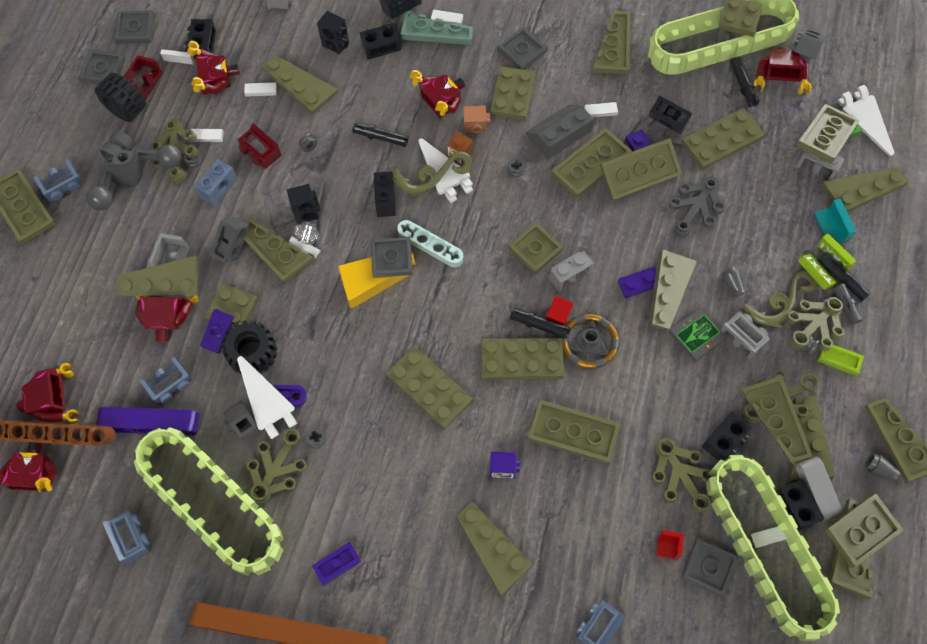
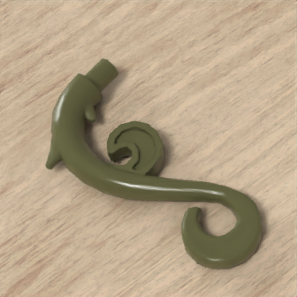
(425, 170)
(780, 298)

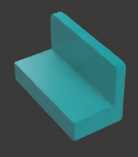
(836, 222)

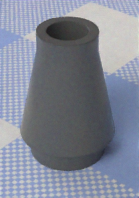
(733, 280)
(880, 466)

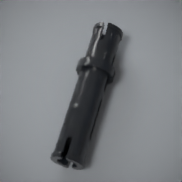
(747, 87)
(380, 134)
(844, 276)
(535, 321)

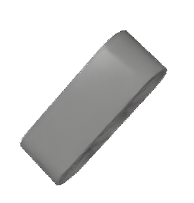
(820, 486)

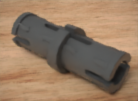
(853, 316)

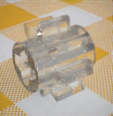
(306, 232)

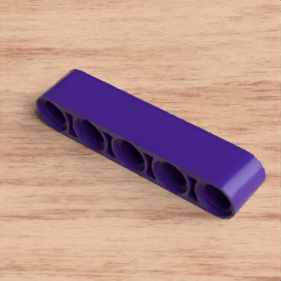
(146, 420)

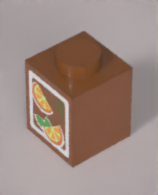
(459, 143)

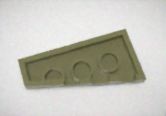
(615, 47)
(301, 85)
(167, 279)

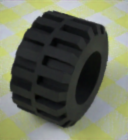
(120, 97)
(248, 333)

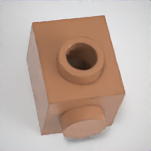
(475, 119)

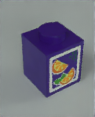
(504, 465)

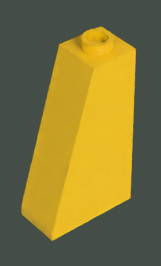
(359, 281)

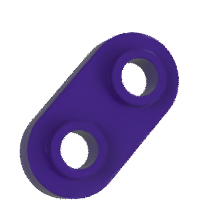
(290, 392)

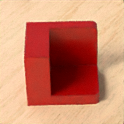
(559, 310)
(669, 545)

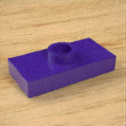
(215, 331)

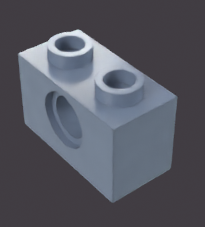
(215, 182)

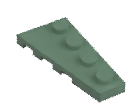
(428, 30)

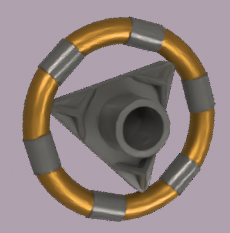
(591, 342)

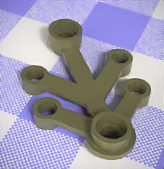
(172, 130)
(830, 307)
(795, 390)
(274, 469)
(680, 471)

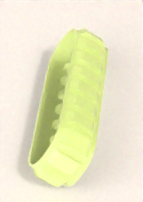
(698, 23)
(142, 464)
(796, 543)

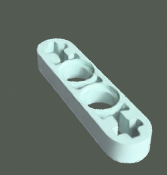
(430, 243)

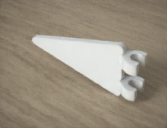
(869, 115)
(450, 179)
(265, 400)

